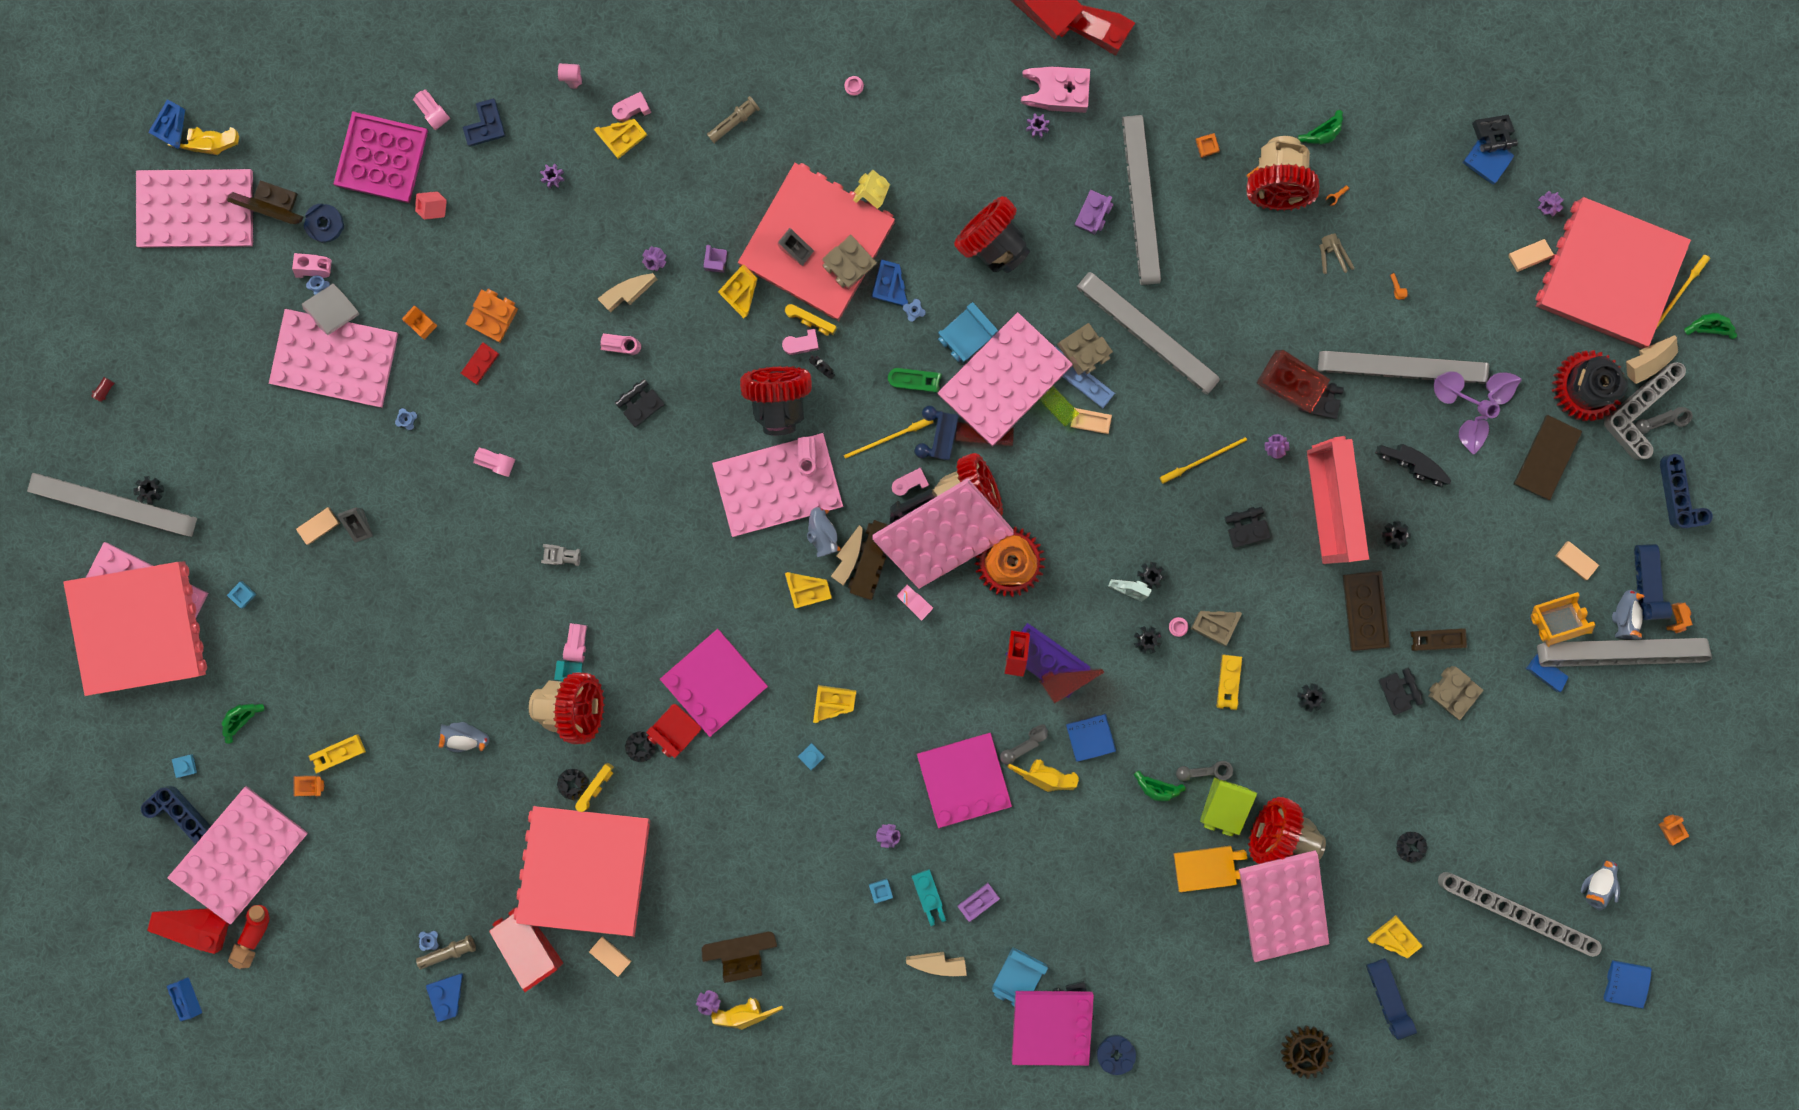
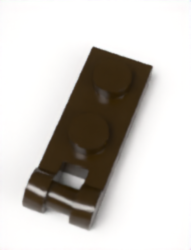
(1439, 639)

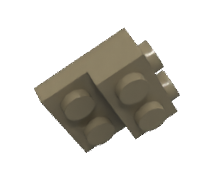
(848, 262)
(1085, 349)
(1455, 692)

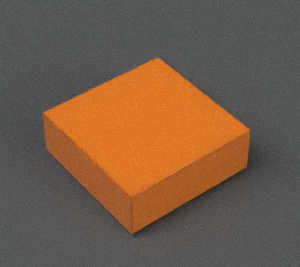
(1207, 145)

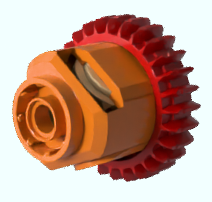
(1009, 577)

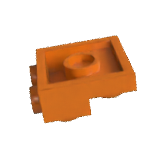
(491, 315)

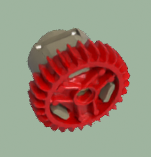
(1283, 832)

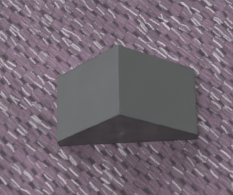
(795, 247)
(356, 524)

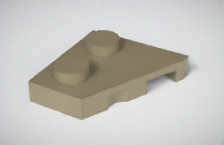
(1216, 625)

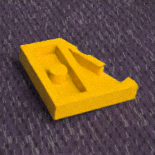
(739, 290)
(832, 702)
(1396, 937)

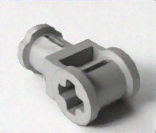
(557, 555)

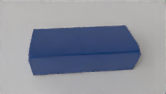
(1549, 675)
(184, 999)

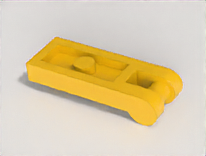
(809, 319)
(1229, 681)
(337, 753)
(594, 788)

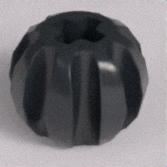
(144, 485)
(1391, 531)
(1153, 570)
(1153, 639)
(1315, 701)

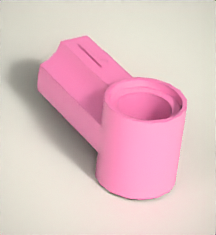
(570, 74)
(433, 112)
(619, 344)
(806, 454)
(498, 463)
(575, 646)

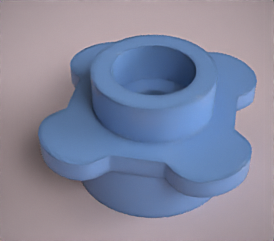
(313, 281)
(914, 305)
(401, 419)
(424, 945)

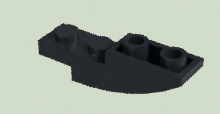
(1421, 465)

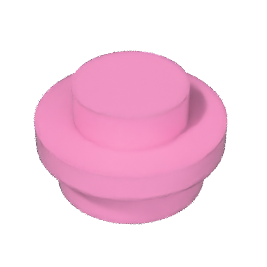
(854, 85)
(1178, 627)

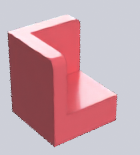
(430, 205)

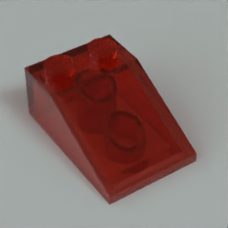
(1293, 380)
(1063, 683)

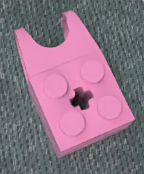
(1052, 92)

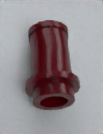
(102, 389)

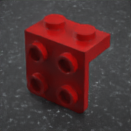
(673, 731)

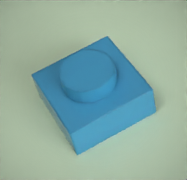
(241, 594)
(811, 756)
(184, 766)
(881, 890)

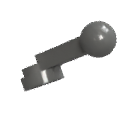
(1645, 426)
(1036, 735)
(1184, 773)

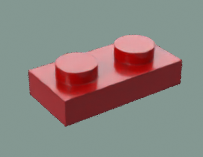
(479, 363)

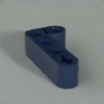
(1682, 491)
(1650, 583)
(171, 807)
(1389, 997)

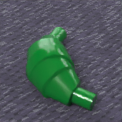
(1325, 132)
(1714, 324)
(237, 718)
(1157, 789)

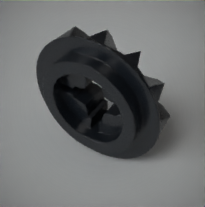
(822, 366)
(630, 747)
(569, 775)
(1403, 849)

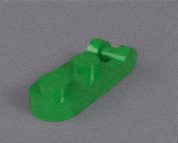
(914, 379)

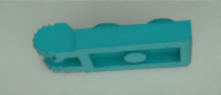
(928, 895)

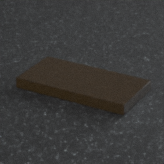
(1547, 457)
(1366, 611)

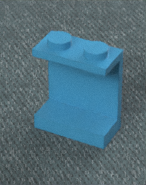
(967, 333)
(1018, 974)

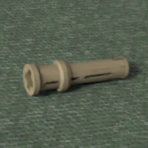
(741, 114)
(454, 950)

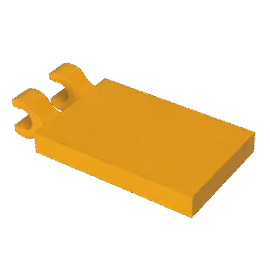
(1207, 868)

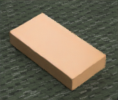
(1530, 255)
(1092, 421)
(318, 526)
(1577, 560)
(610, 956)

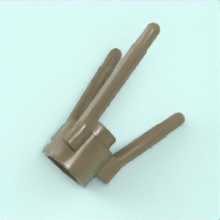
(1333, 244)

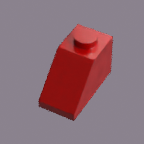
(1017, 653)

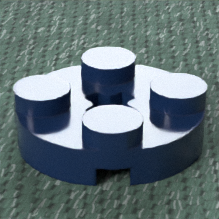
(327, 212)
(1108, 1047)

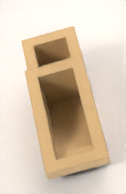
(627, 290)
(1652, 359)
(849, 556)
(937, 964)

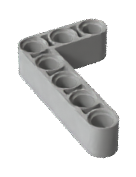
(1639, 406)

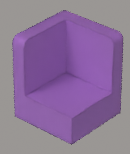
(715, 259)

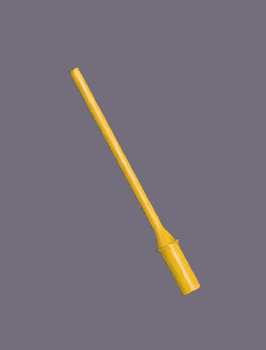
(1694, 273)
(915, 426)
(1179, 471)

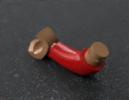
(252, 933)

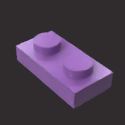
(978, 902)

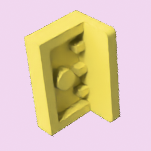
(872, 188)

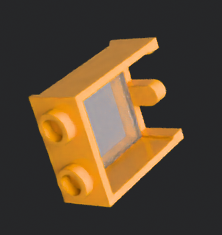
(1561, 619)

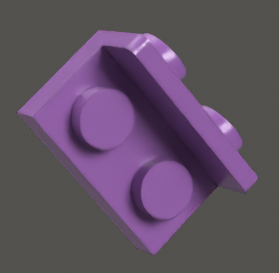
(1093, 212)

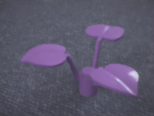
(1501, 389)

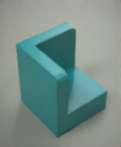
(564, 668)

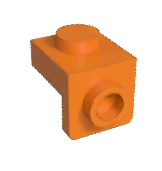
(419, 322)
(1682, 615)
(308, 785)
(1673, 829)

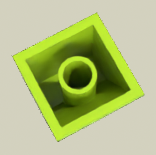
(1227, 807)

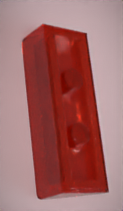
(966, 433)

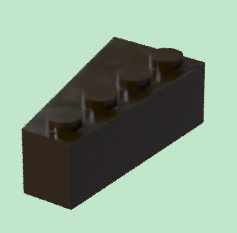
(869, 566)

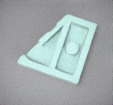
(1136, 590)

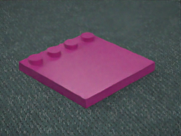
(380, 157)
(713, 682)
(964, 780)
(1052, 1028)

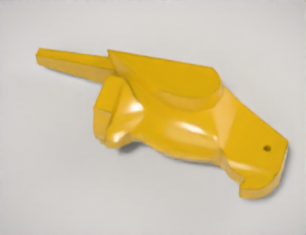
(210, 141)
(1047, 777)
(742, 1015)

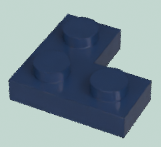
(490, 126)

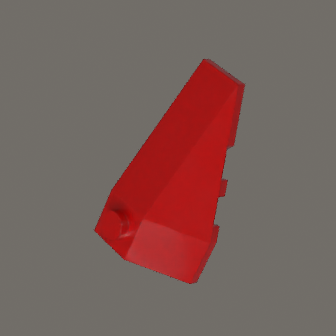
(1103, 28)
(191, 927)

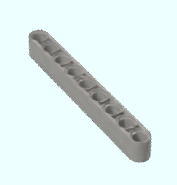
(1142, 199)
(1146, 330)
(1400, 366)
(112, 504)
(1624, 652)
(1527, 918)

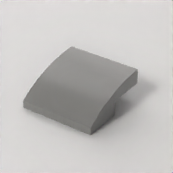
(330, 309)

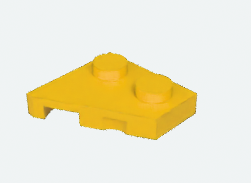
(621, 136)
(807, 589)

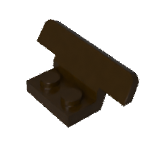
(269, 201)
(740, 955)

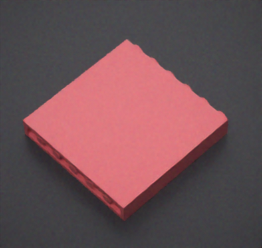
(822, 218)
(1612, 272)
(1337, 501)
(135, 628)
(582, 871)

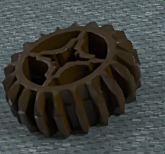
(1300, 1056)

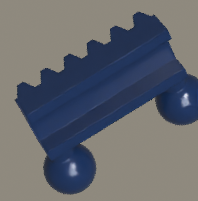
(943, 436)

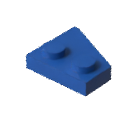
(169, 124)
(889, 284)
(445, 996)

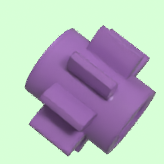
(1035, 131)
(554, 180)
(1550, 203)
(654, 258)
(1277, 446)
(888, 835)
(708, 1002)

